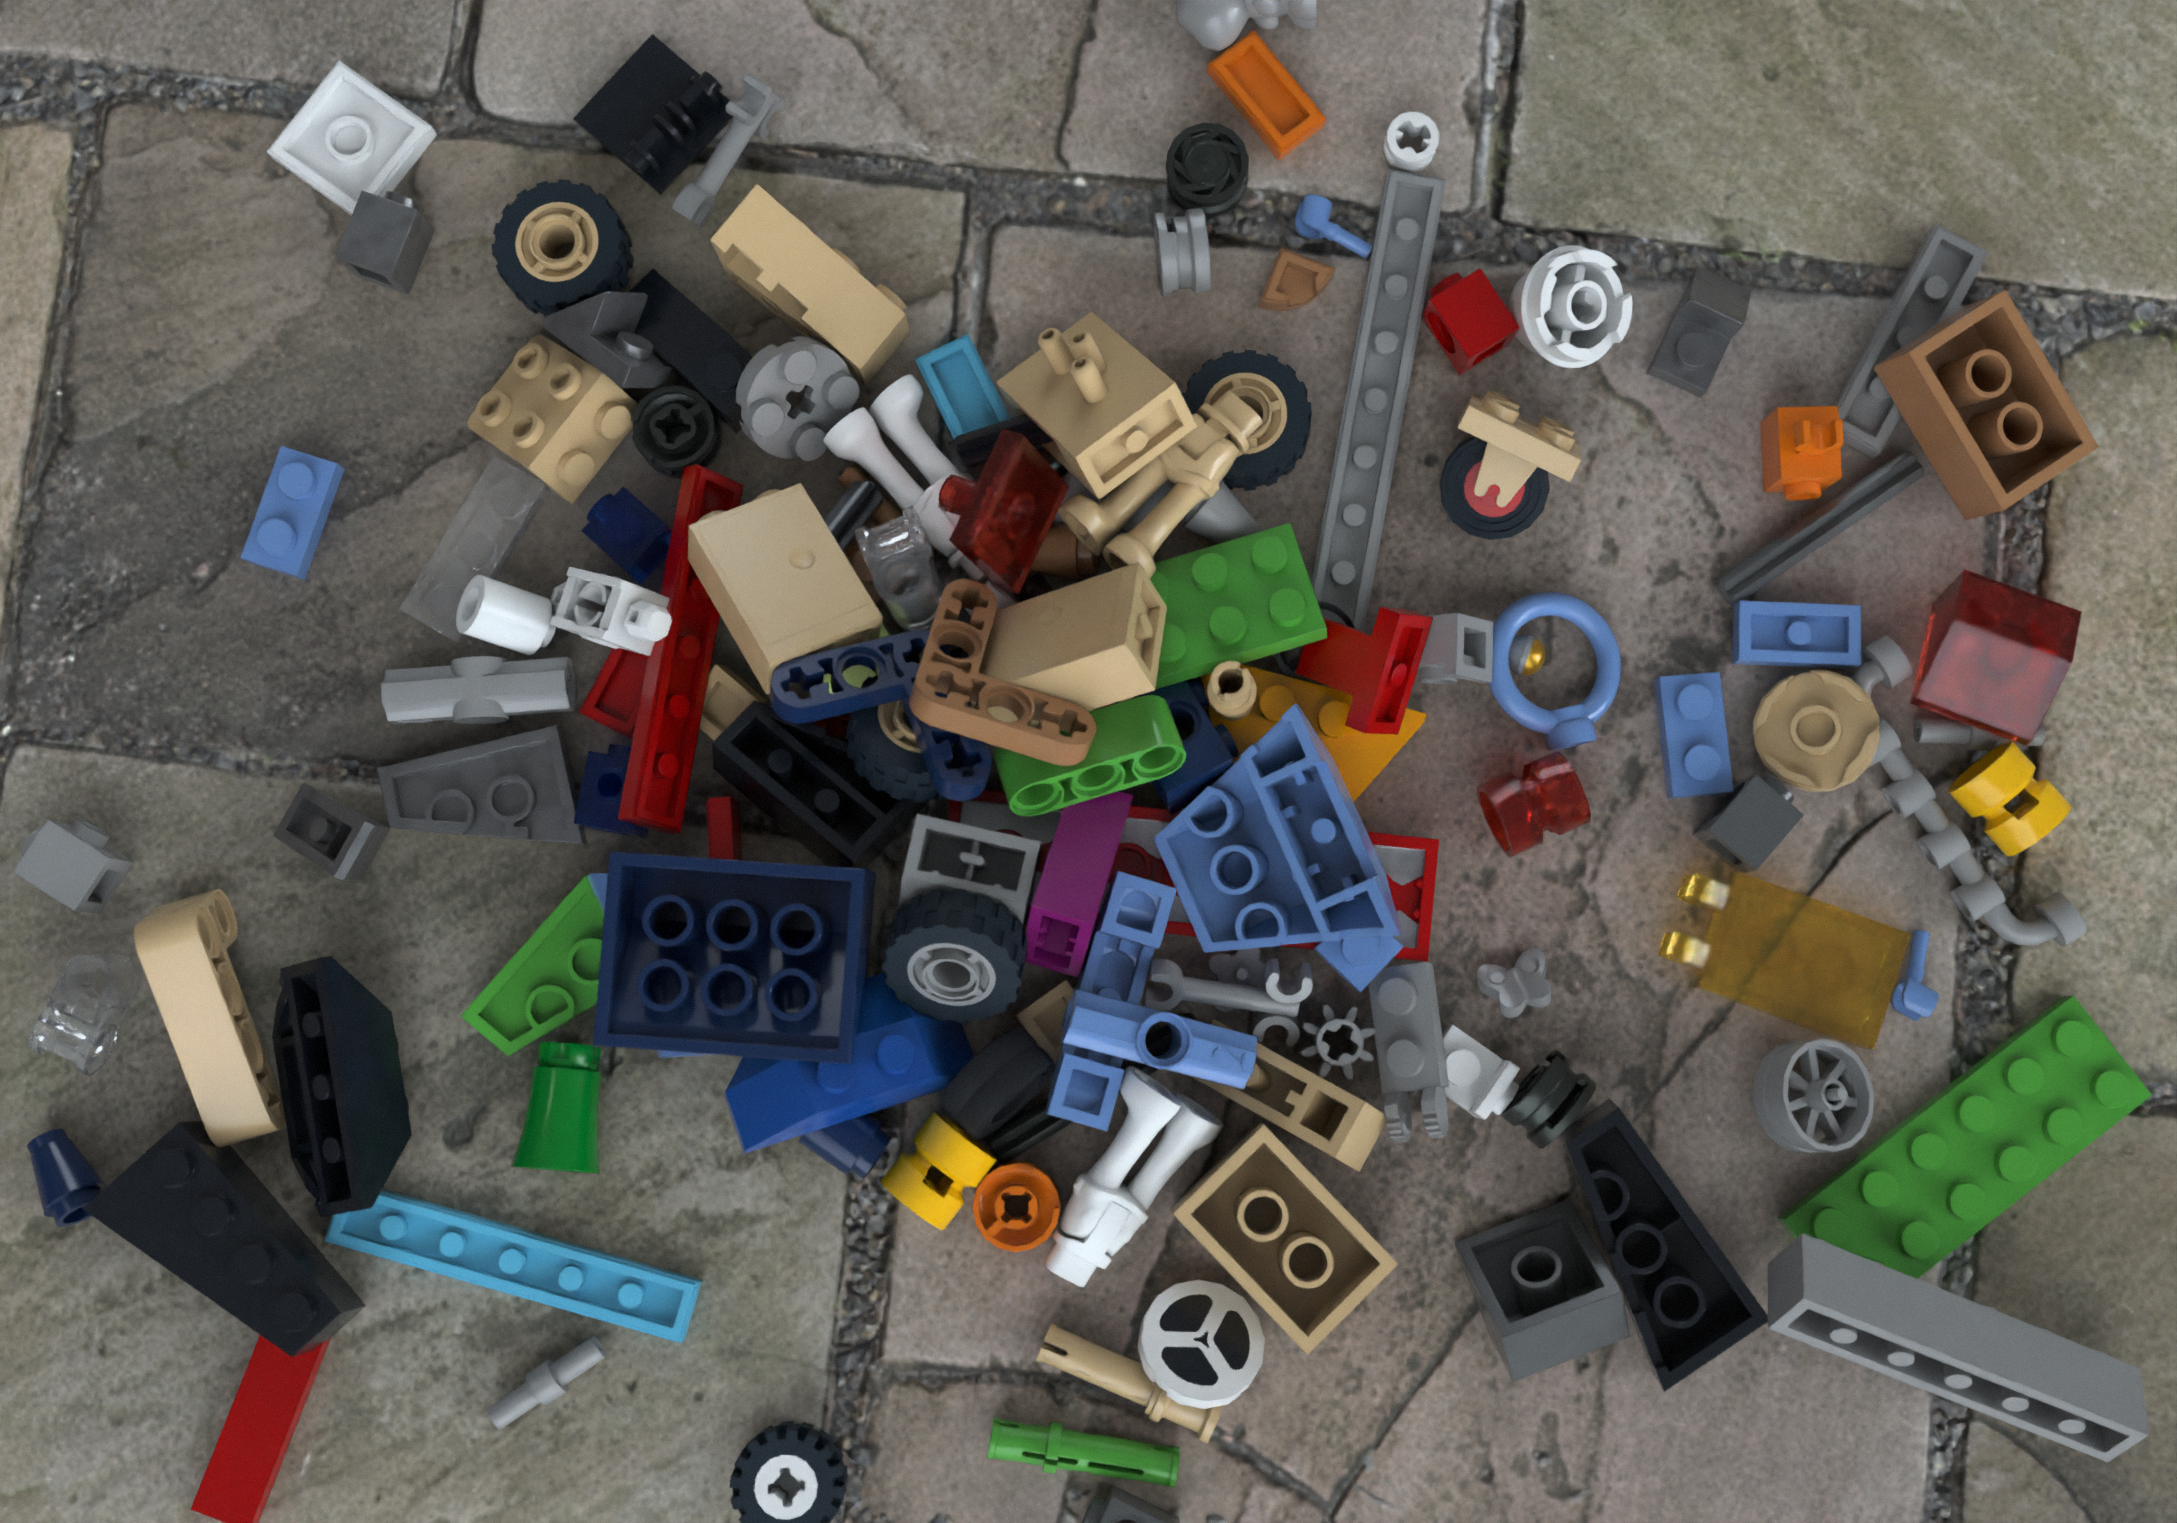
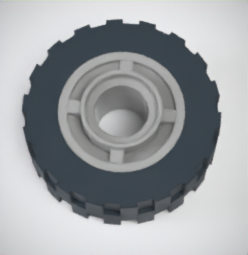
(955, 956)

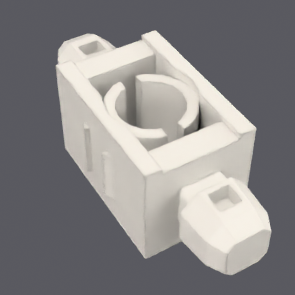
(610, 611)

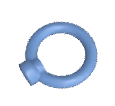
(1570, 724)

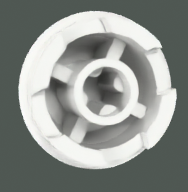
(1571, 306)

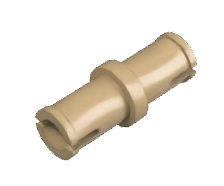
(1231, 677)

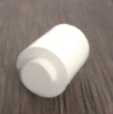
(505, 615)

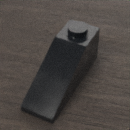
(693, 345)

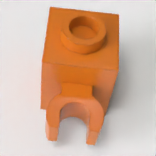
(1801, 451)

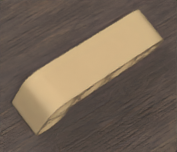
(208, 1016)

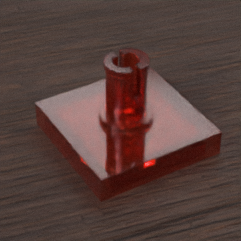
(1005, 510)

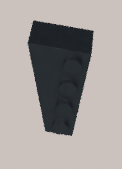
(228, 1239)
(1668, 1266)

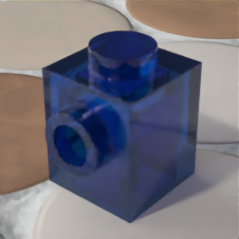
(628, 533)
(602, 793)

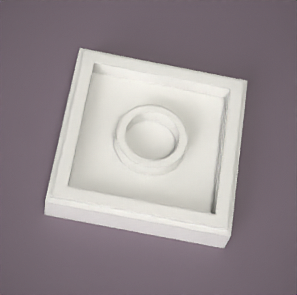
(351, 139)

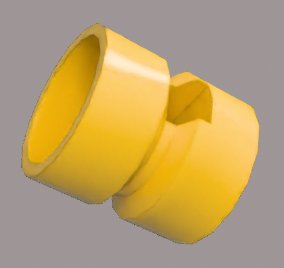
(1998, 779)
(950, 1151)

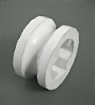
(1415, 125)

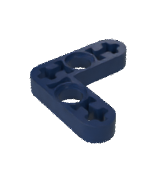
(896, 676)

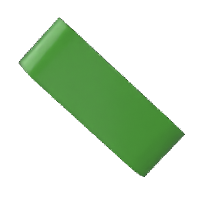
(1131, 747)

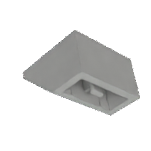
(970, 859)

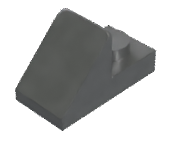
(1700, 331)
(604, 335)
(331, 834)

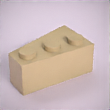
(810, 284)

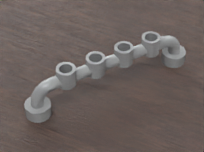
(1944, 840)

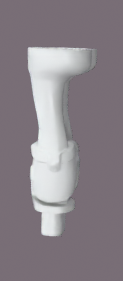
(895, 413)
(1102, 1208)

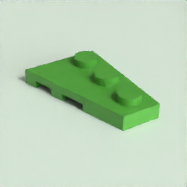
(547, 977)

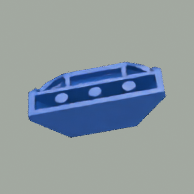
(893, 1062)

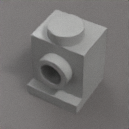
(1457, 649)

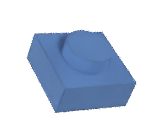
(1359, 958)

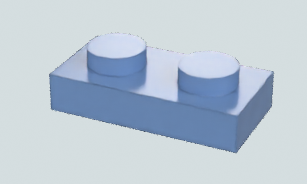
(292, 512)
(1796, 634)
(1693, 735)

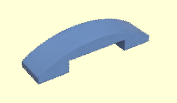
(1117, 968)

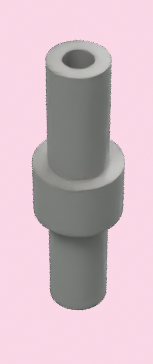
(1957, 732)
(546, 1382)

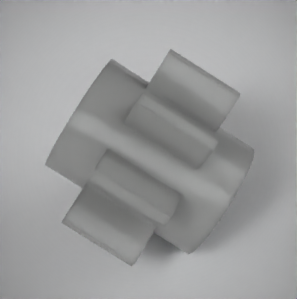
(1352, 1035)

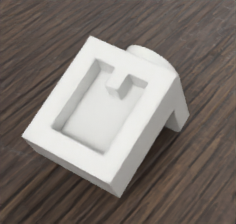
(1476, 1075)

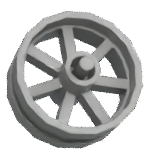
(1840, 1087)

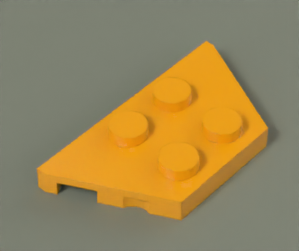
(1356, 754)

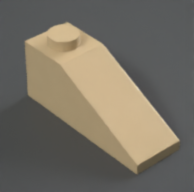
(1307, 1107)

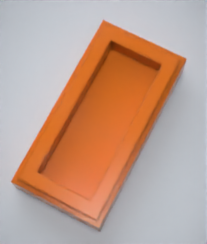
(1266, 95)

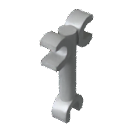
(750, 117)
(1271, 1005)

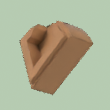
(1294, 281)

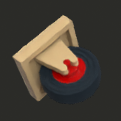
(1500, 475)

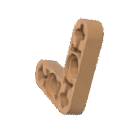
(962, 683)

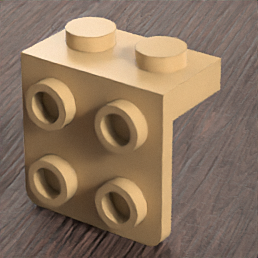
(554, 416)

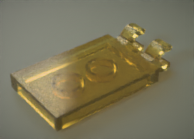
(1791, 956)

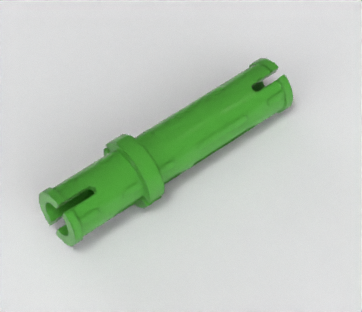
(1083, 1452)

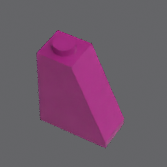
(1075, 882)

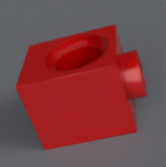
(1468, 319)

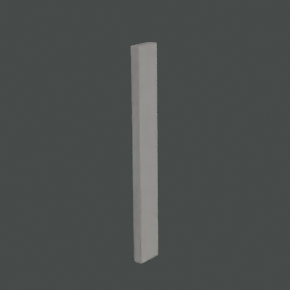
(1376, 393)

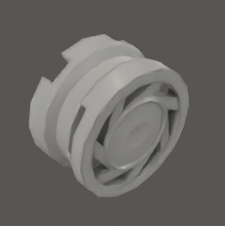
(1182, 252)

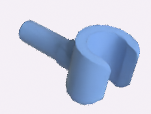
(1314, 223)
(1909, 994)

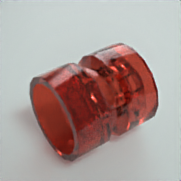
(1539, 801)

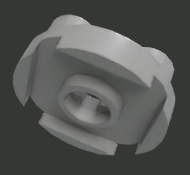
(769, 379)

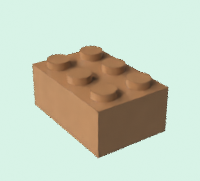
(1986, 406)

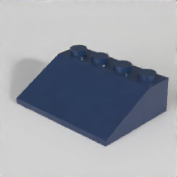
(733, 957)

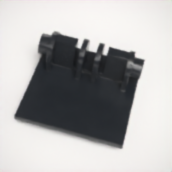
(656, 114)

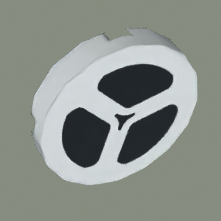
(1201, 1343)

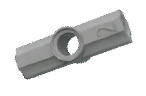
(479, 690)

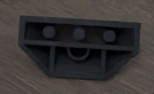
(339, 1085)

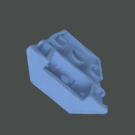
(1278, 851)

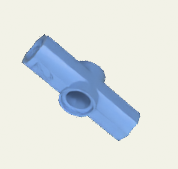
(1196, 1046)

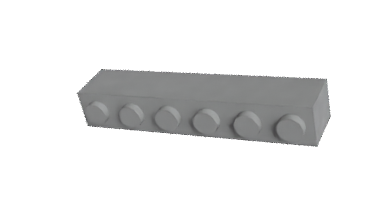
(1956, 1348)

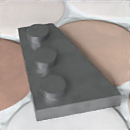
(489, 789)

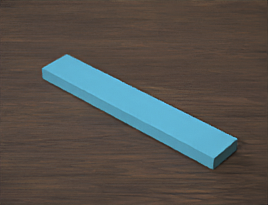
(521, 1263)

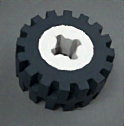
(788, 1458)

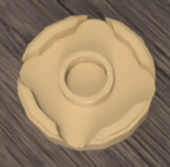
(1816, 731)

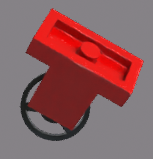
(1369, 667)

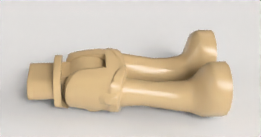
(1192, 464)

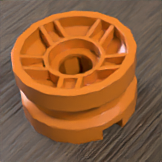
(1012, 1232)

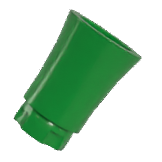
(562, 1111)

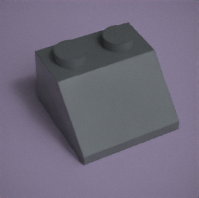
(1543, 1290)

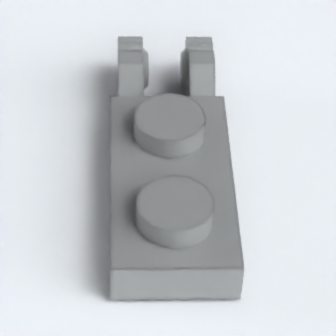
(1410, 1047)

